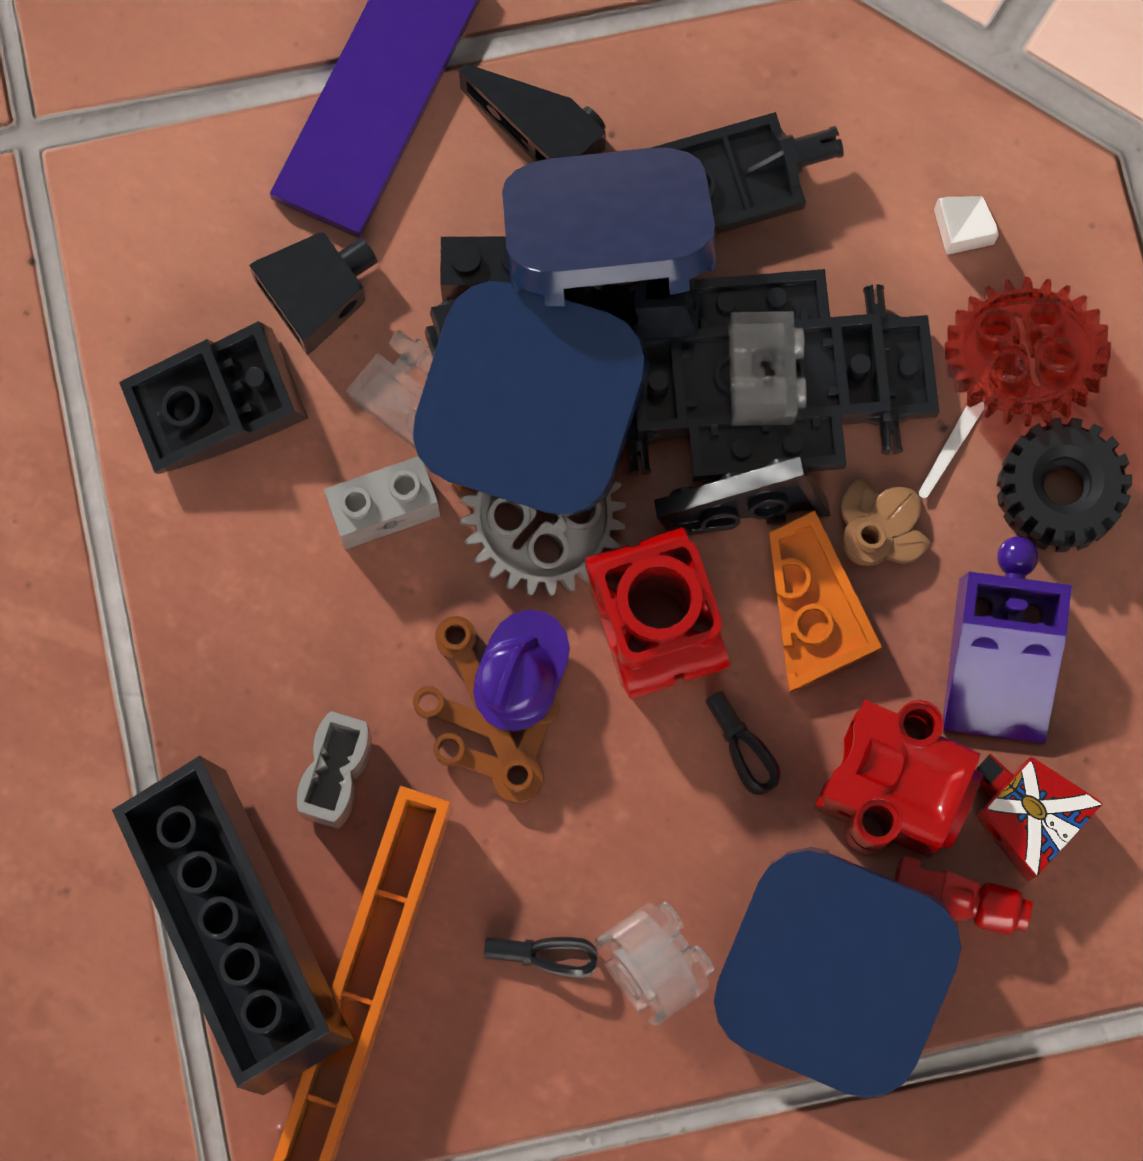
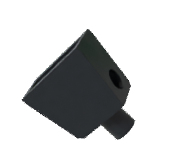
(314, 285)

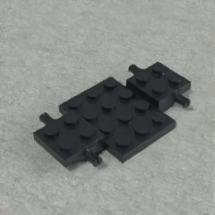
(854, 369)

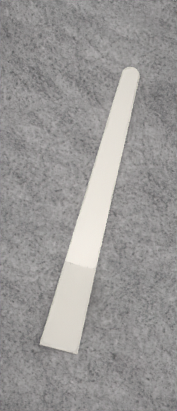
(953, 443)

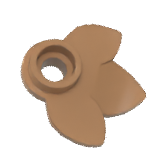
(886, 520)

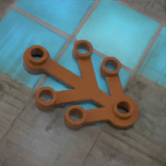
(473, 721)

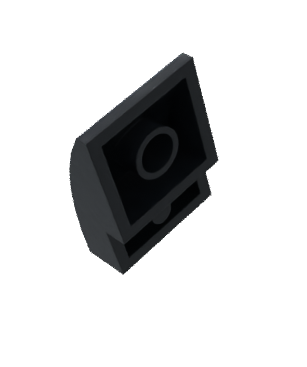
(213, 398)

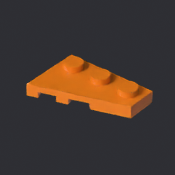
(817, 605)

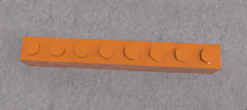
(367, 974)

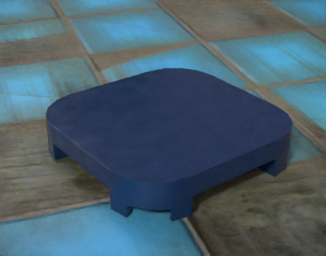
(608, 221)
(530, 398)
(837, 972)

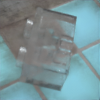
(758, 397)

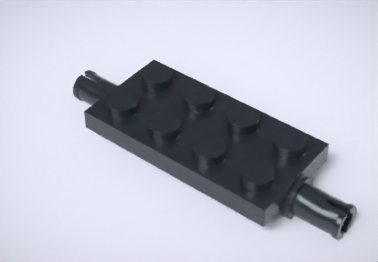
(756, 168)

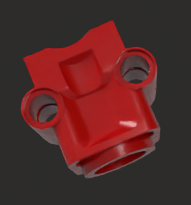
(648, 656)
(907, 784)

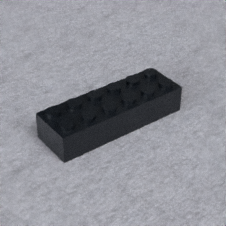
(232, 927)

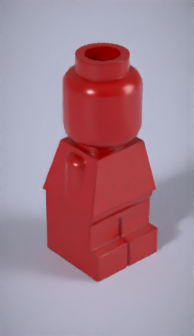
(991, 906)

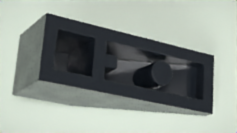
(533, 117)

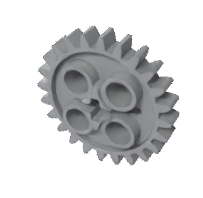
(573, 540)

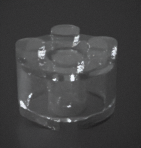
(655, 961)

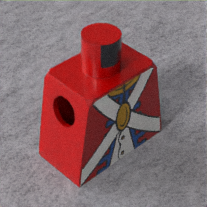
(1032, 812)

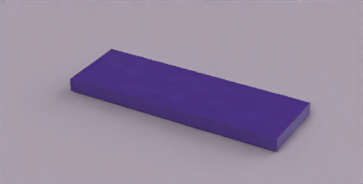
(370, 109)

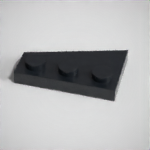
(758, 494)

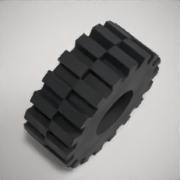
(1086, 455)

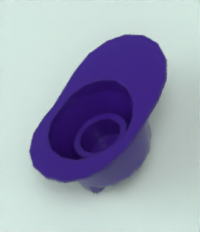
(521, 670)

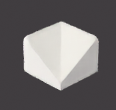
(965, 223)

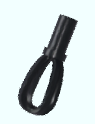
(736, 730)
(527, 954)

